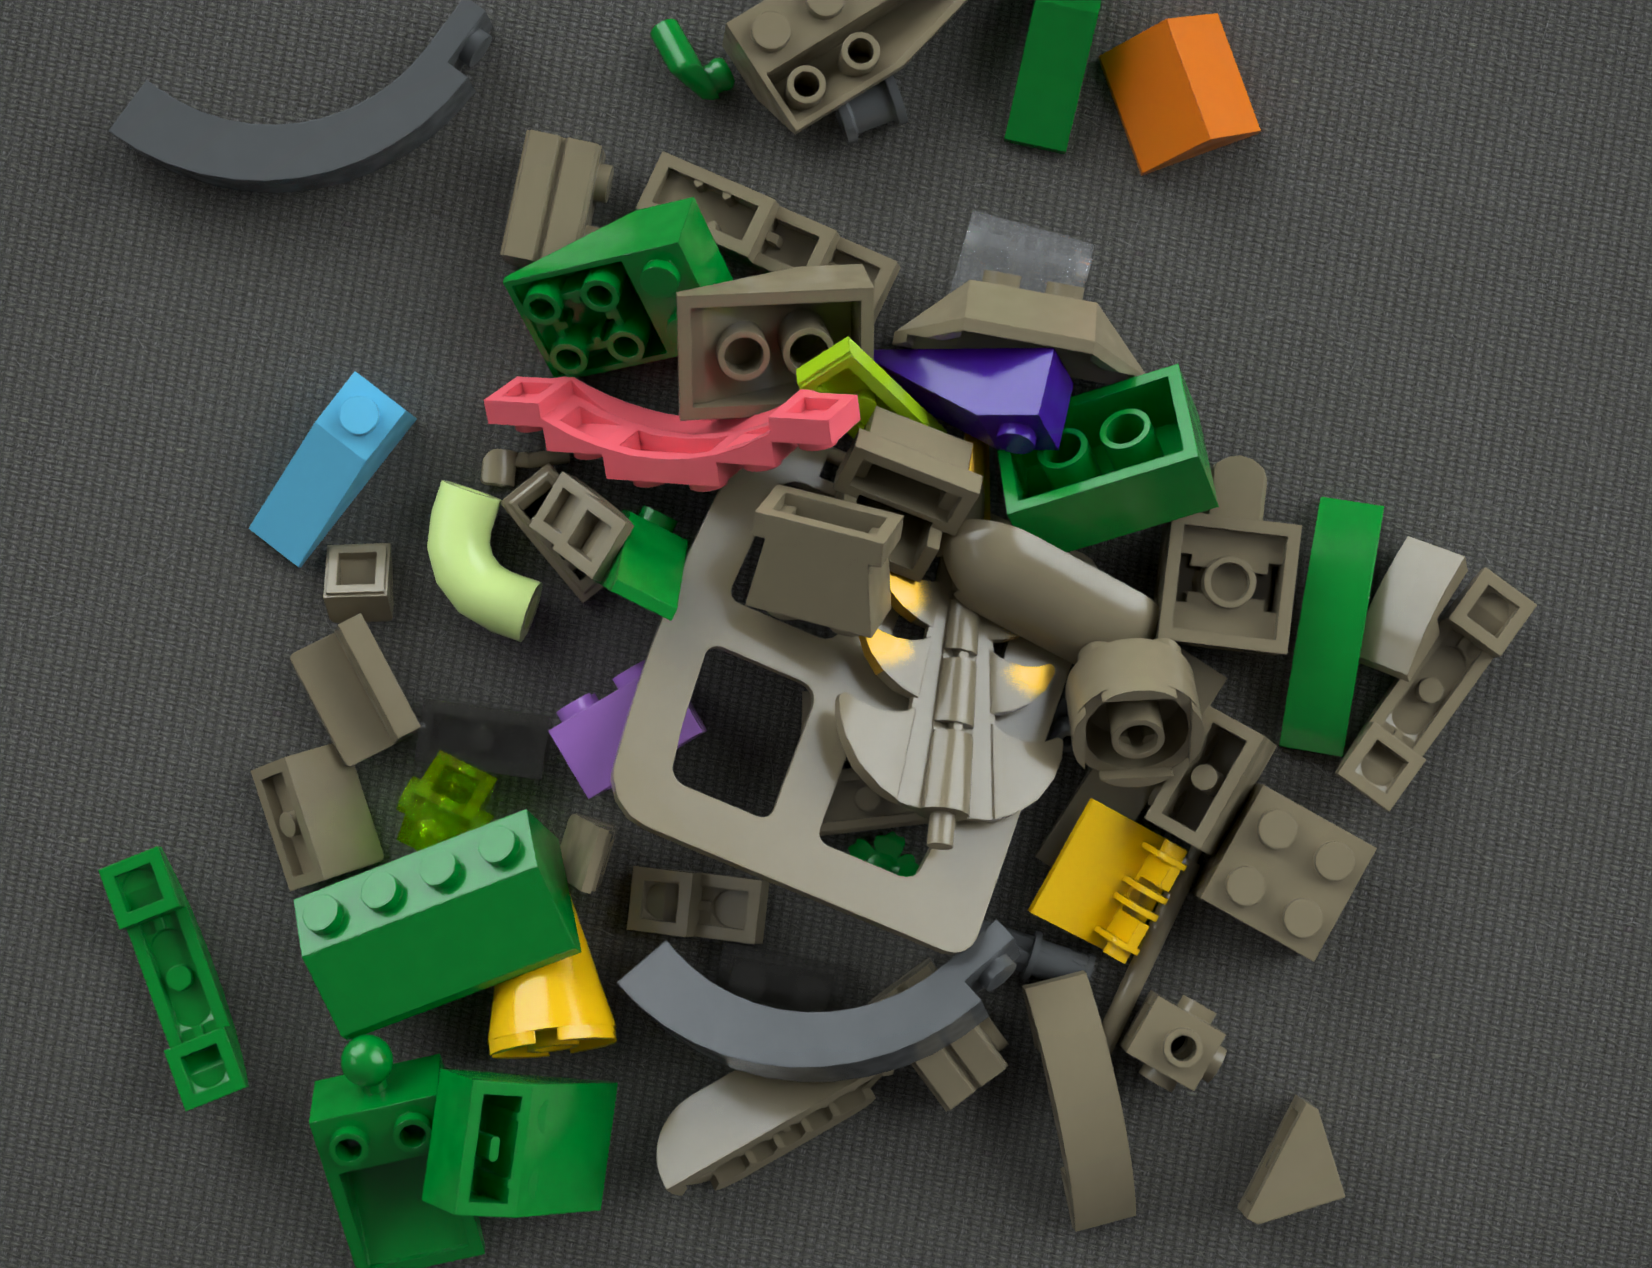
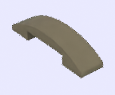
(1415, 712)
(1083, 1100)

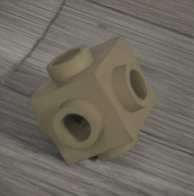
(1155, 1029)

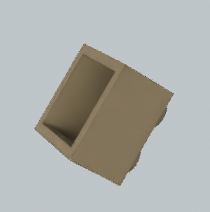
(1284, 871)

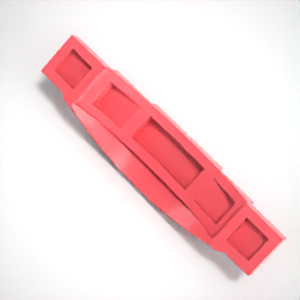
(658, 446)

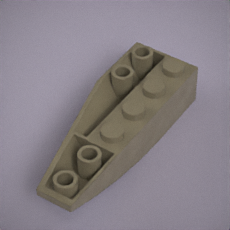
(823, 53)

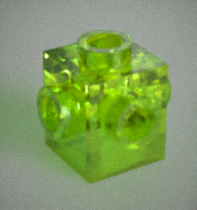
(444, 802)

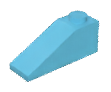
(331, 468)

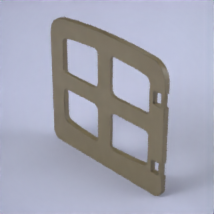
(952, 887)

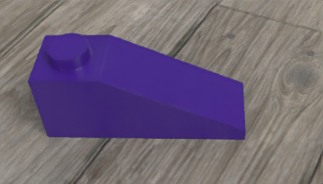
(995, 394)

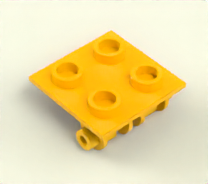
(1109, 880)

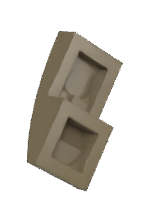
(582, 526)
(698, 904)

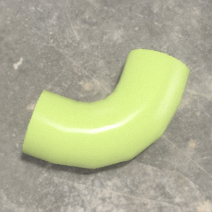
(468, 570)

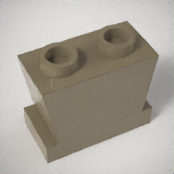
(824, 561)

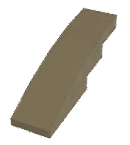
(760, 230)

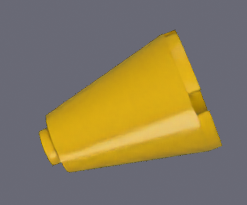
(552, 1009)

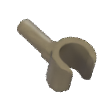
(501, 464)

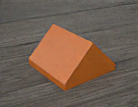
(1178, 91)

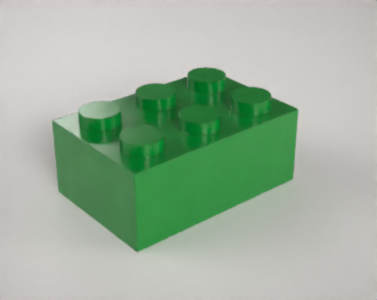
(1122, 465)

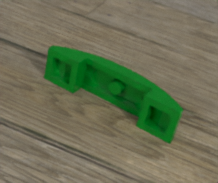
(1331, 626)
(179, 976)

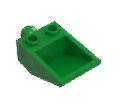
(374, 1153)

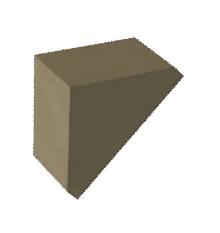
(1295, 1169)

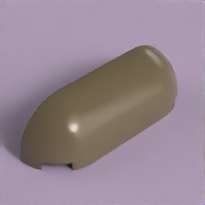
(1042, 589)
(750, 1123)

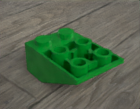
(614, 291)
(518, 1144)

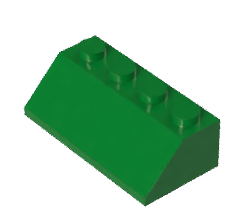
(438, 924)

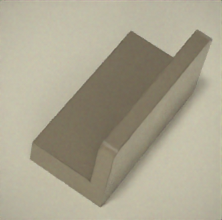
(354, 692)
(317, 816)

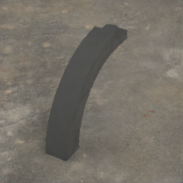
(321, 149)
(822, 1044)

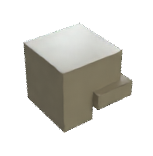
(911, 473)

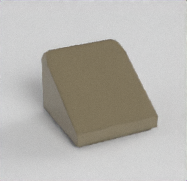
(359, 582)

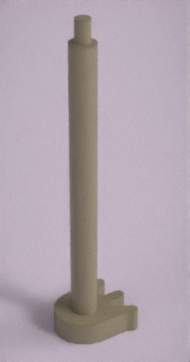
(1150, 947)

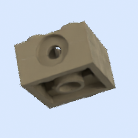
(1227, 572)

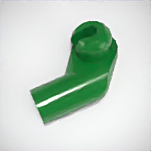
(685, 65)

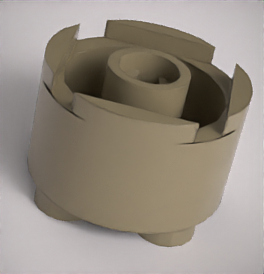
(1133, 710)

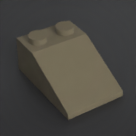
(753, 332)

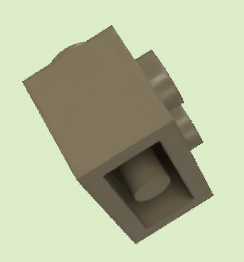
(1211, 790)

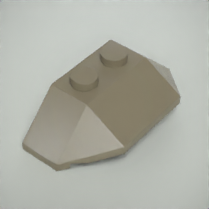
(1005, 316)

